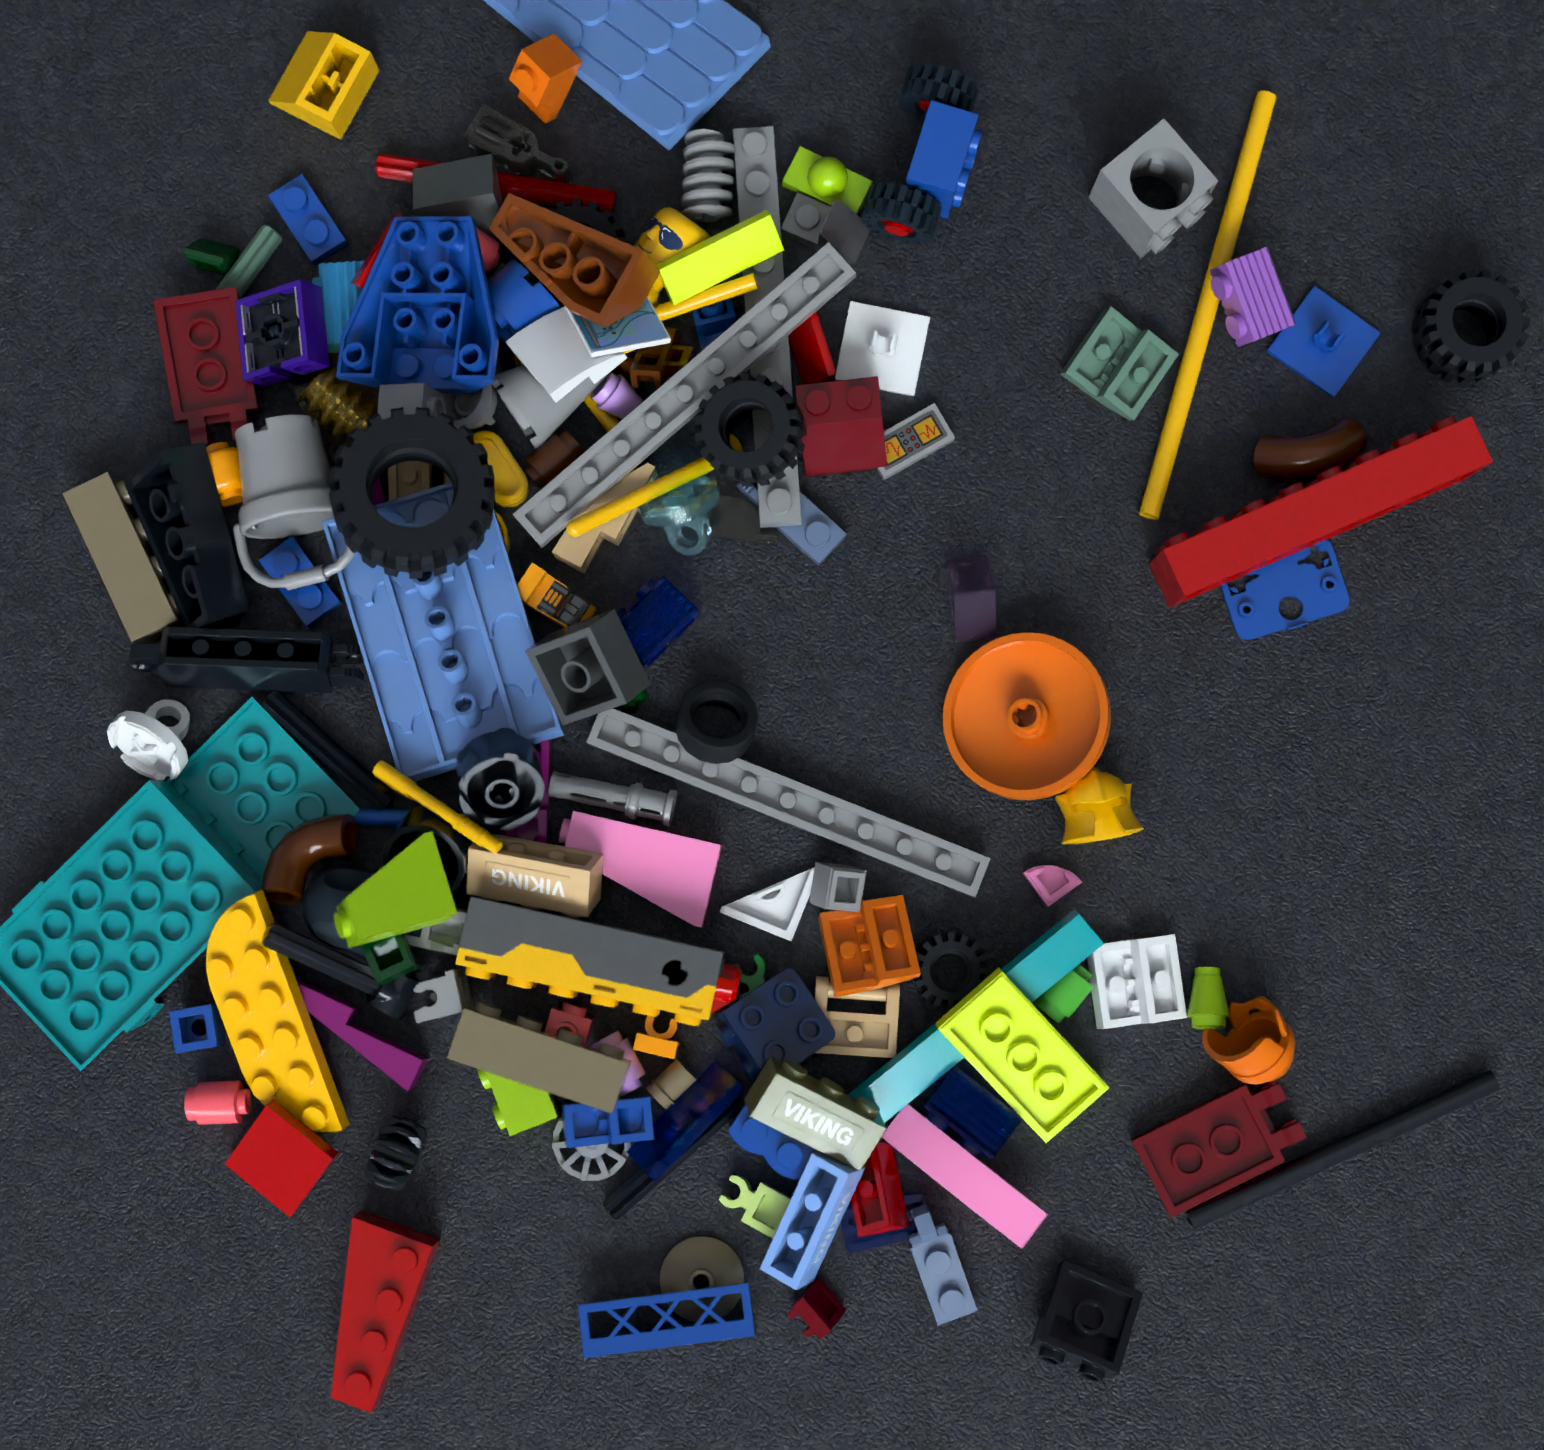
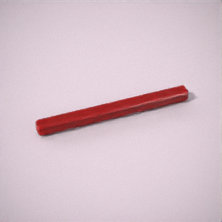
(525, 187)

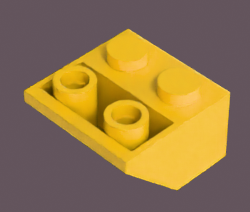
(326, 82)

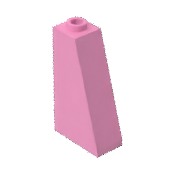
(653, 863)

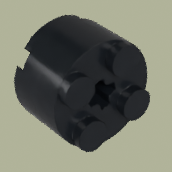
(500, 779)

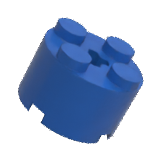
(517, 301)

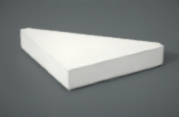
(775, 907)

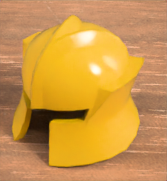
(1097, 809)

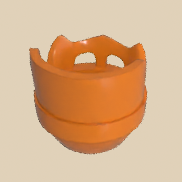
(1258, 1044)

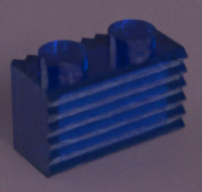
(657, 619)
(971, 1112)

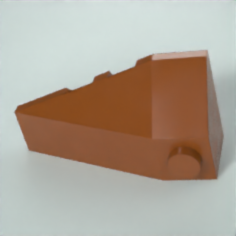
(578, 264)

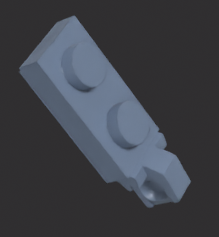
(940, 1268)

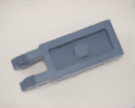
(815, 536)

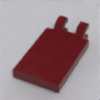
(204, 361)
(1215, 1146)

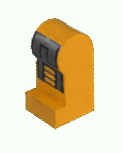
(552, 598)

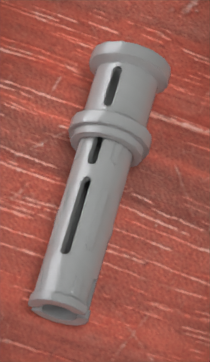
(632, 800)

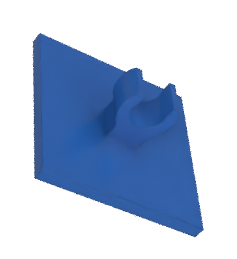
(1324, 342)

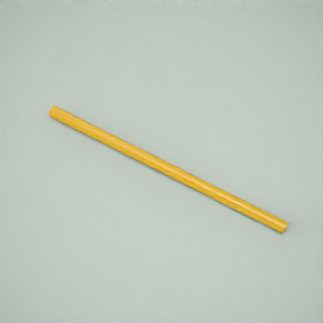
(1207, 307)

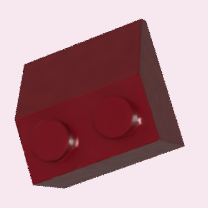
(842, 426)

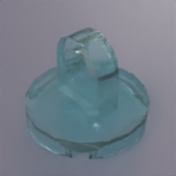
(684, 507)

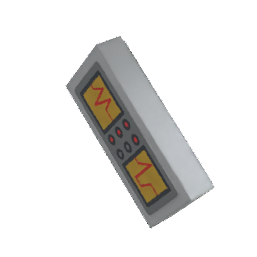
(914, 440)

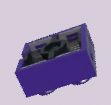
(282, 333)

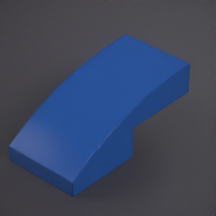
(592, 1126)

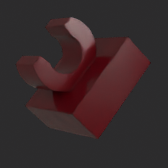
(818, 1309)

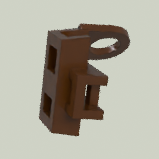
(667, 357)

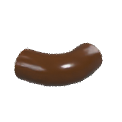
(1309, 453)
(301, 849)

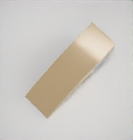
(580, 550)

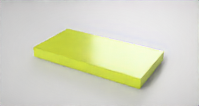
(1022, 1055)

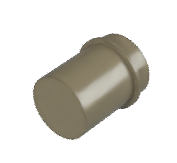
(671, 1083)

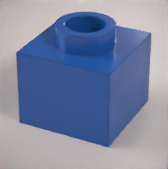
(184, 1028)

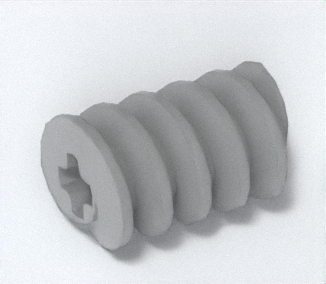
(705, 176)

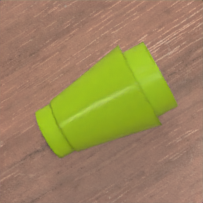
(1208, 1000)

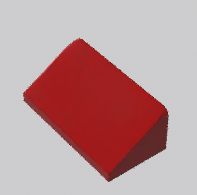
(812, 352)
(878, 1197)

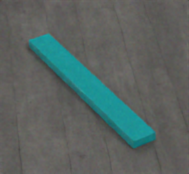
(934, 1055)

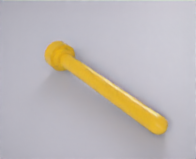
(643, 494)

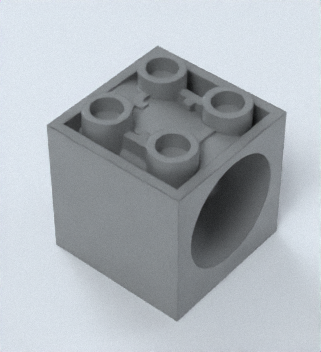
(1163, 156)

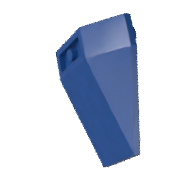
(424, 311)

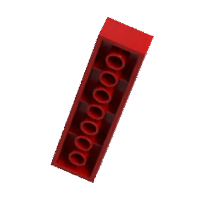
(1322, 510)

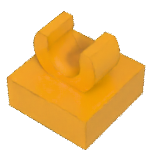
(655, 1042)

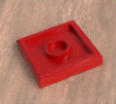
(281, 1158)

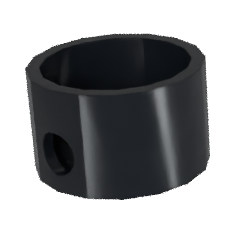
(423, 820)

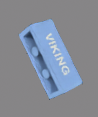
(811, 1220)

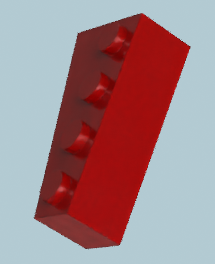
(379, 1297)

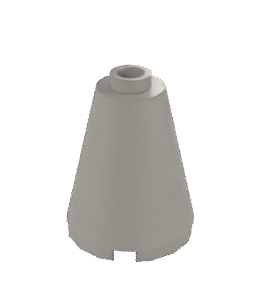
(533, 406)

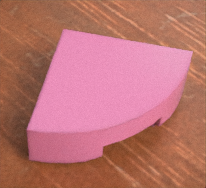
(1051, 882)

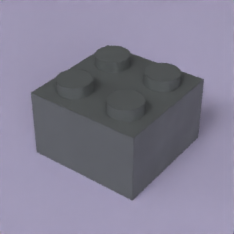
(588, 667)

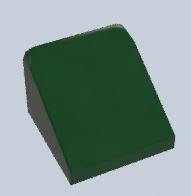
(211, 255)
(390, 958)

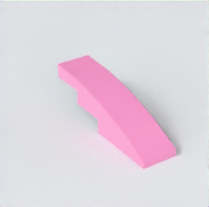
(964, 1176)

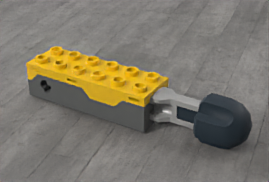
(551, 951)

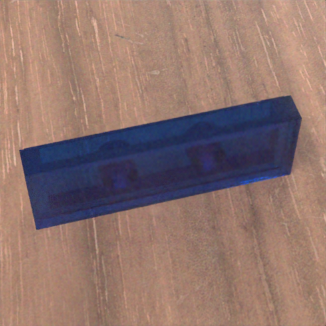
(686, 1120)

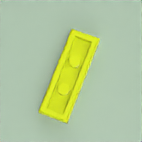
(720, 257)

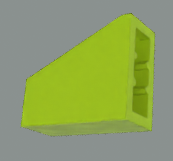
(399, 897)

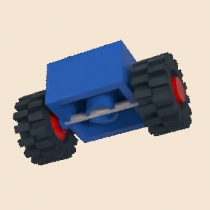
(939, 161)

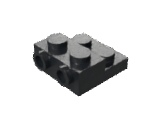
(1086, 1322)

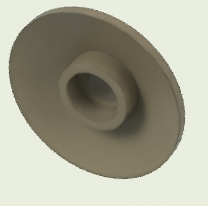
(701, 1256)

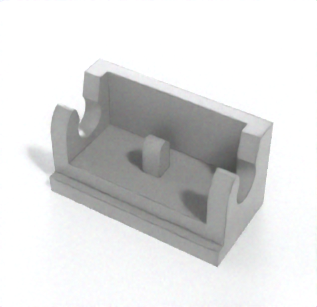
(450, 993)

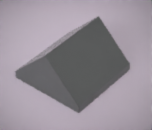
(459, 189)

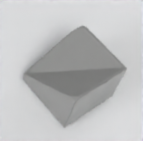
(837, 887)

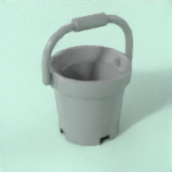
(284, 492)

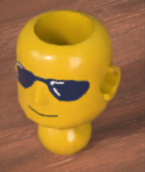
(665, 237)

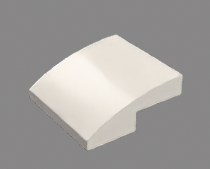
(558, 356)
(1136, 982)

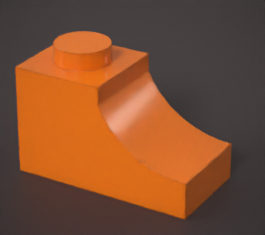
(545, 75)

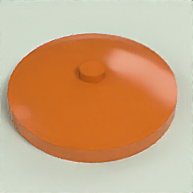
(1026, 716)

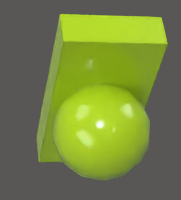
(826, 180)

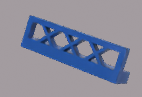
(666, 1336)

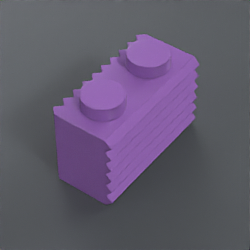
(1251, 297)

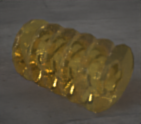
(336, 404)

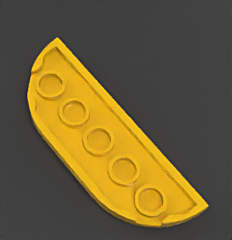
(269, 1018)

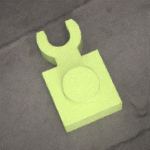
(763, 1208)

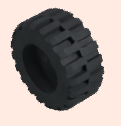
(402, 440)

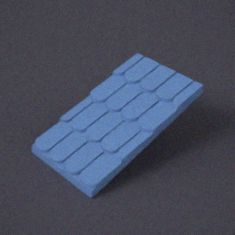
(649, 57)
(444, 646)

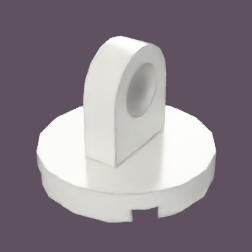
(149, 744)

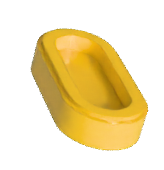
(510, 481)

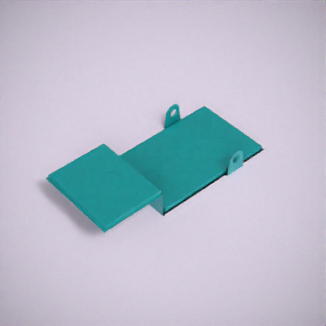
(154, 881)

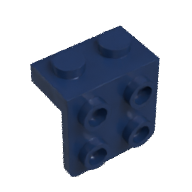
(776, 1022)

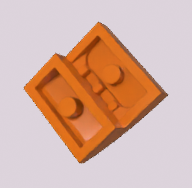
(869, 946)

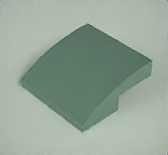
(1119, 364)

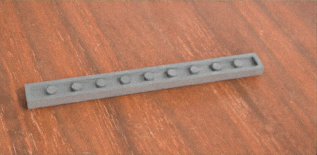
(759, 192)
(680, 396)
(793, 803)

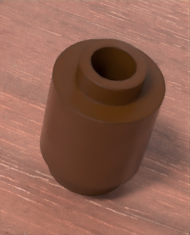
(552, 458)

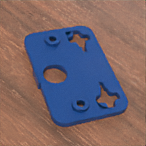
(1284, 580)

